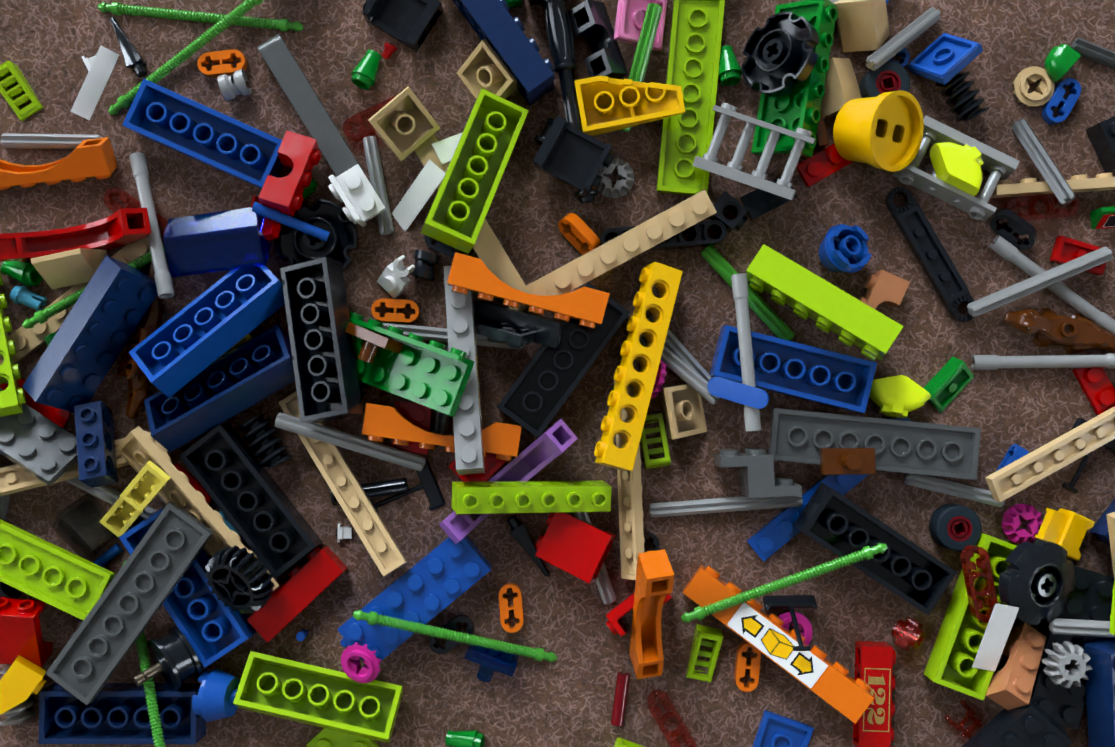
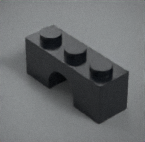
(593, 24)

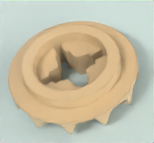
(1045, 86)

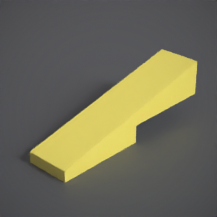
(135, 499)

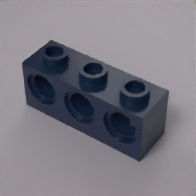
(95, 444)

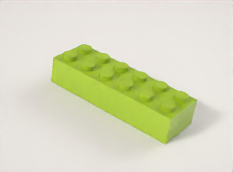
(474, 171)
(823, 303)
(962, 633)
(318, 697)

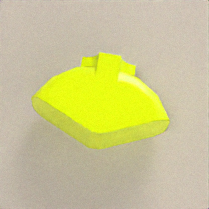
(958, 166)
(898, 395)

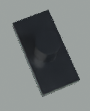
(761, 202)

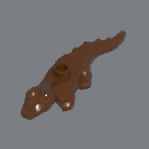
(1071, 332)
(127, 367)

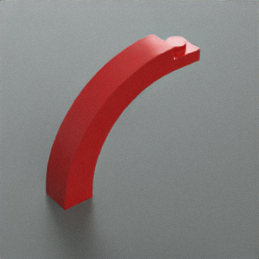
(105, 234)

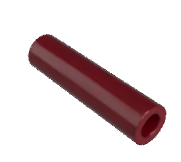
(620, 699)

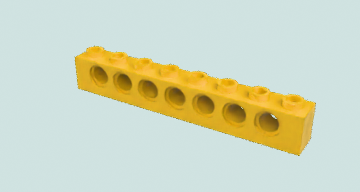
(667, 282)

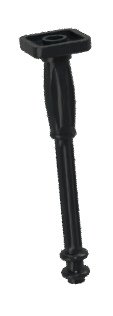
(562, 51)

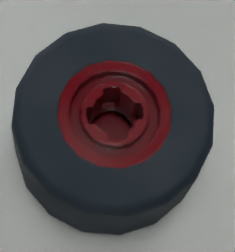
(891, 74)
(945, 523)

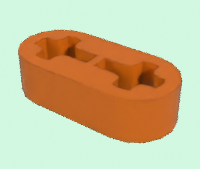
(221, 57)
(578, 233)
(395, 304)
(505, 607)
(741, 666)

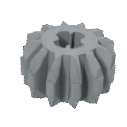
(1066, 664)

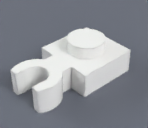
(395, 278)

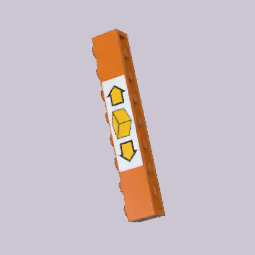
(777, 643)

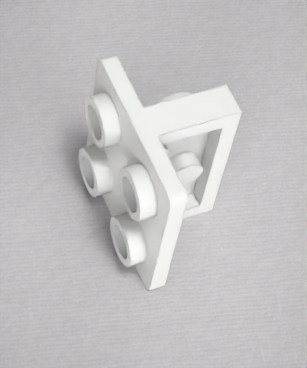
(357, 194)

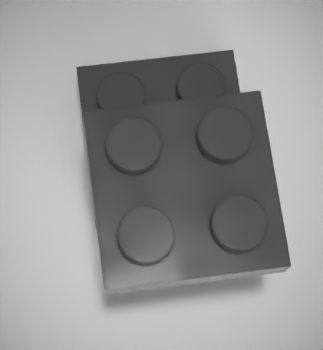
(757, 473)

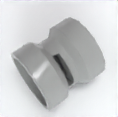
(233, 85)

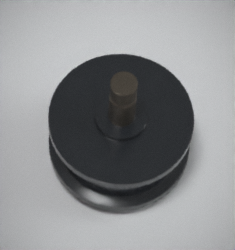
(172, 658)

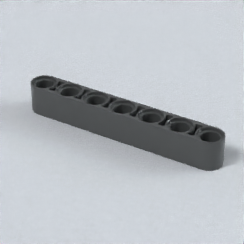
(307, 105)

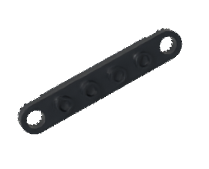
(930, 253)

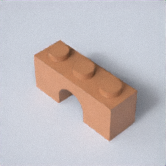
(885, 289)
(1015, 681)

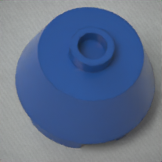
(844, 249)
(215, 695)

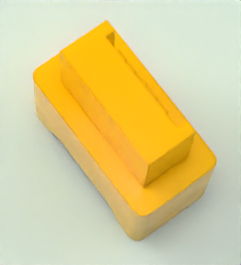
(1065, 529)

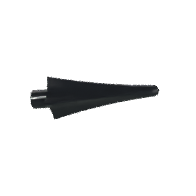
(131, 56)
(521, 535)

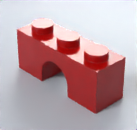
(286, 192)

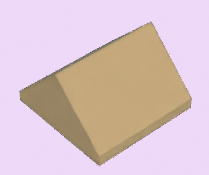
(862, 24)
(487, 71)
(839, 86)
(404, 124)
(69, 266)
(683, 411)

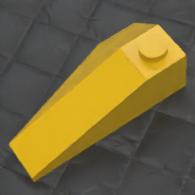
(619, 104)

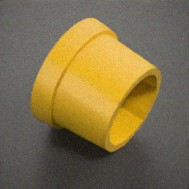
(880, 130)

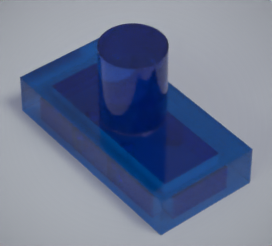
(491, 661)

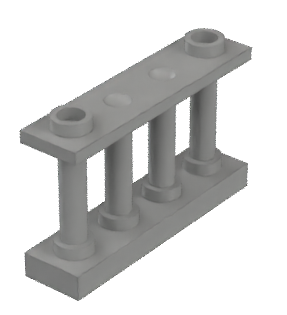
(995, 162)
(758, 177)

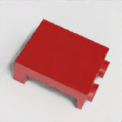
(574, 546)
(614, 616)
(22, 631)

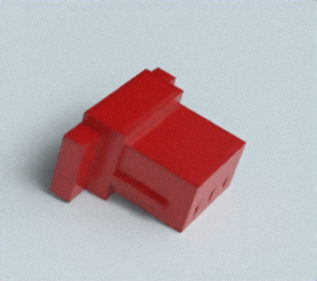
(389, 49)

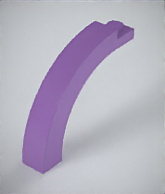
(521, 468)

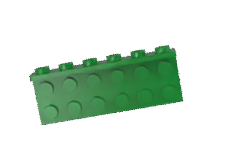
(803, 104)
(419, 372)

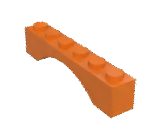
(88, 159)
(473, 275)
(388, 422)
(652, 585)

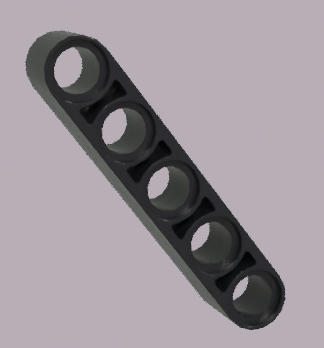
(699, 230)

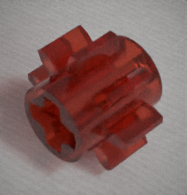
(908, 634)

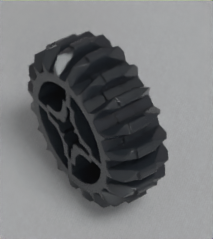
(239, 579)

